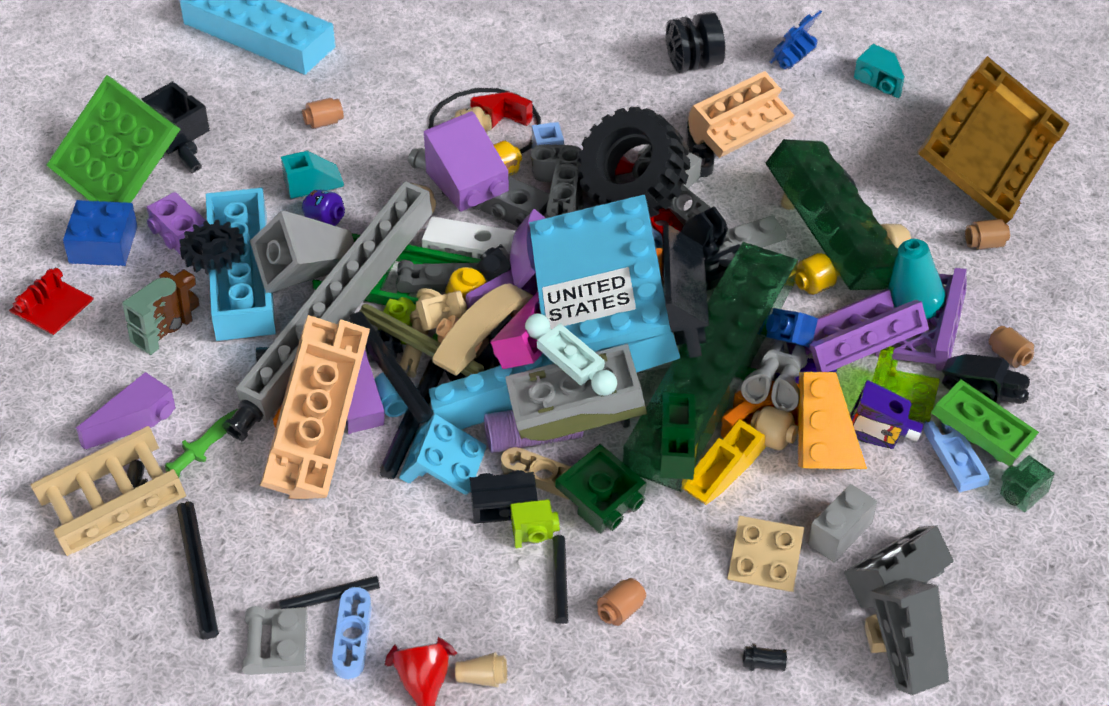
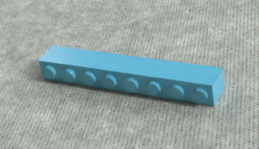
(471, 397)

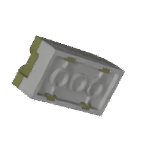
(554, 405)

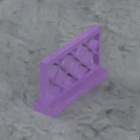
(946, 326)

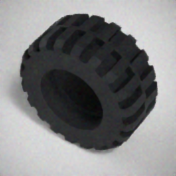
(616, 137)

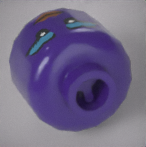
(324, 206)

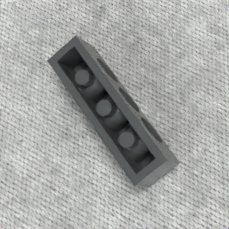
(516, 203)

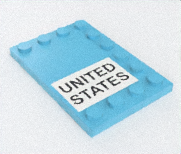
(601, 273)

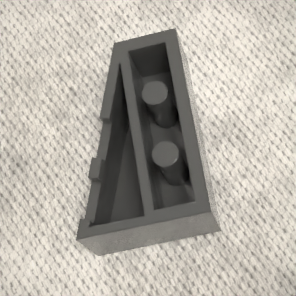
(912, 634)

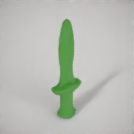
(197, 449)

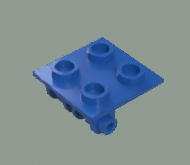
(796, 44)

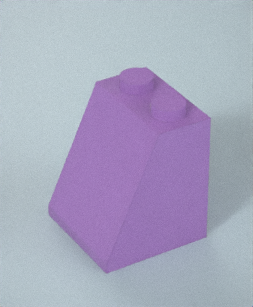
(464, 162)

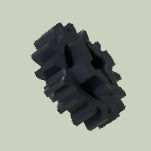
(212, 247)

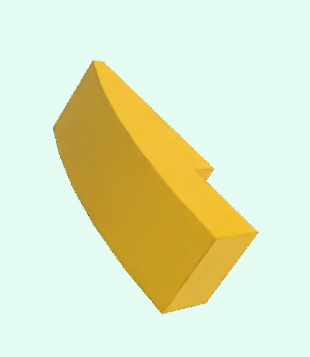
(725, 462)

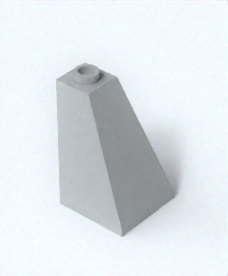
(297, 250)

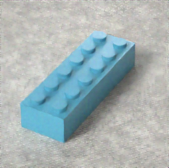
(264, 29)
(238, 295)

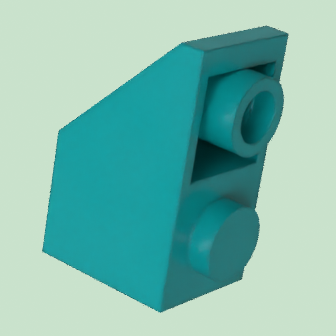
(880, 70)
(309, 172)

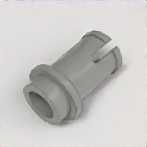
(417, 158)

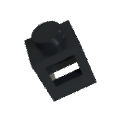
(494, 262)

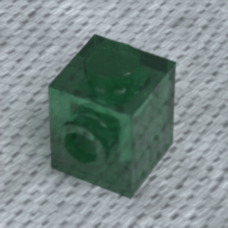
(1026, 483)

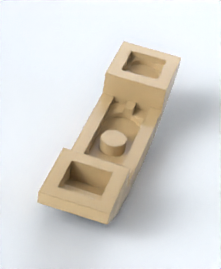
(476, 324)

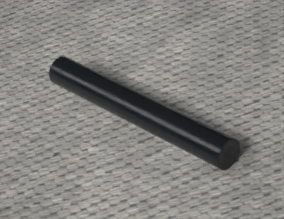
(560, 579)
(328, 594)

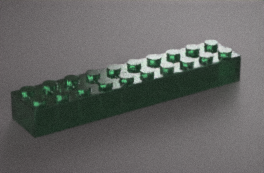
(736, 329)

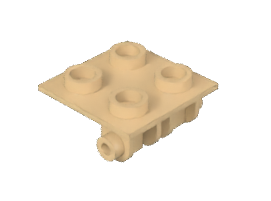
(766, 553)

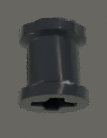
(243, 420)

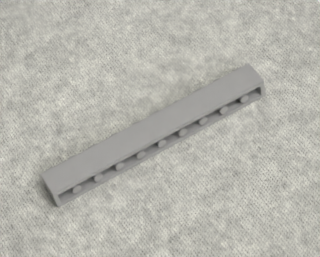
(339, 292)

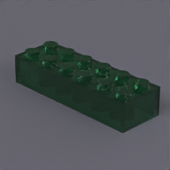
(834, 213)

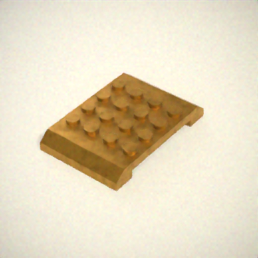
(993, 139)

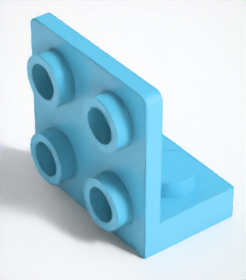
(445, 454)

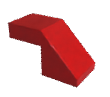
(504, 105)

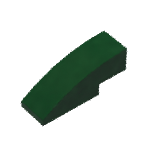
(678, 436)

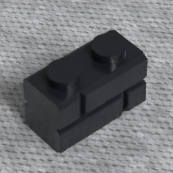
(495, 493)

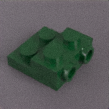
(602, 489)

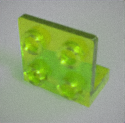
(916, 388)

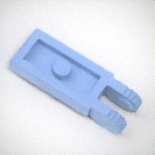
(957, 457)

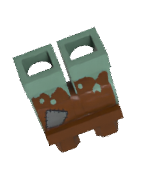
(160, 309)

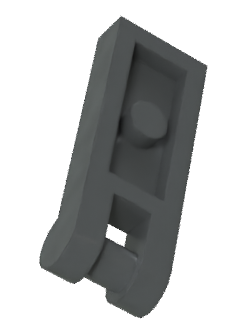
(428, 275)

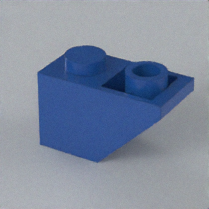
(791, 327)

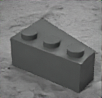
(915, 556)

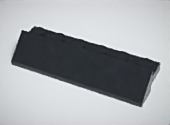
(685, 289)

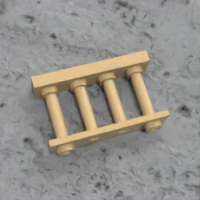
(119, 512)

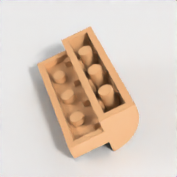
(739, 115)

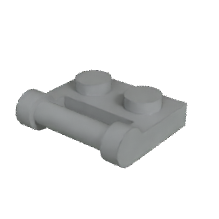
(287, 640)

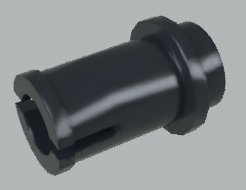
(764, 658)

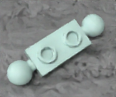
(571, 354)

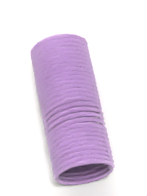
(504, 434)

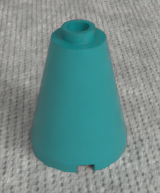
(916, 278)

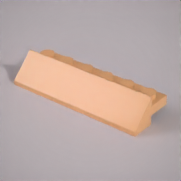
(315, 409)

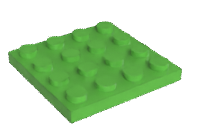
(113, 145)

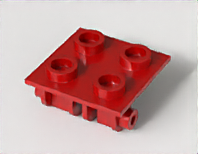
(50, 302)

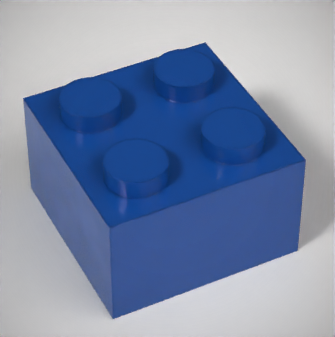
(100, 233)

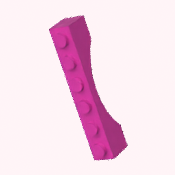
(513, 343)

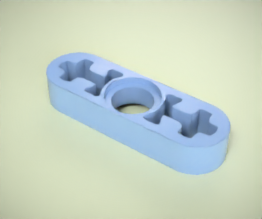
(357, 645)

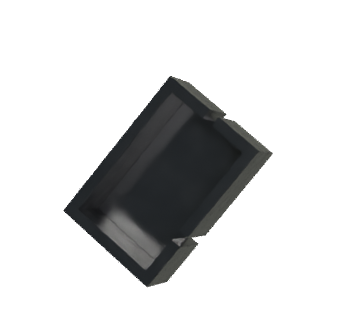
(181, 110)

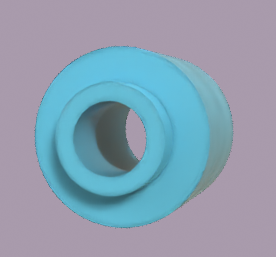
(390, 399)

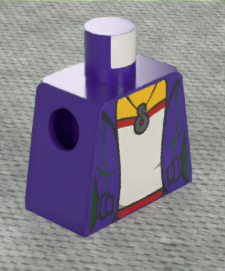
(882, 417)

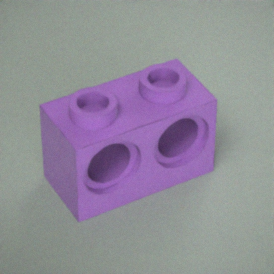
(171, 218)

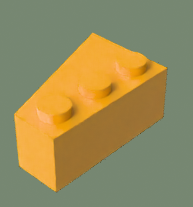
(825, 425)

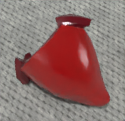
(422, 669)

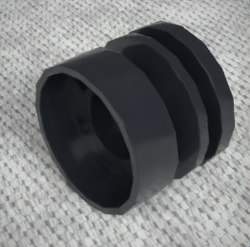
(695, 42)

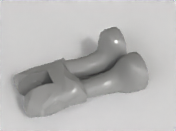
(785, 390)

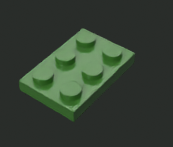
(985, 423)

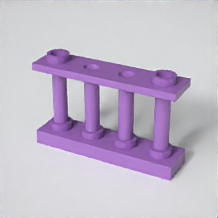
(863, 330)

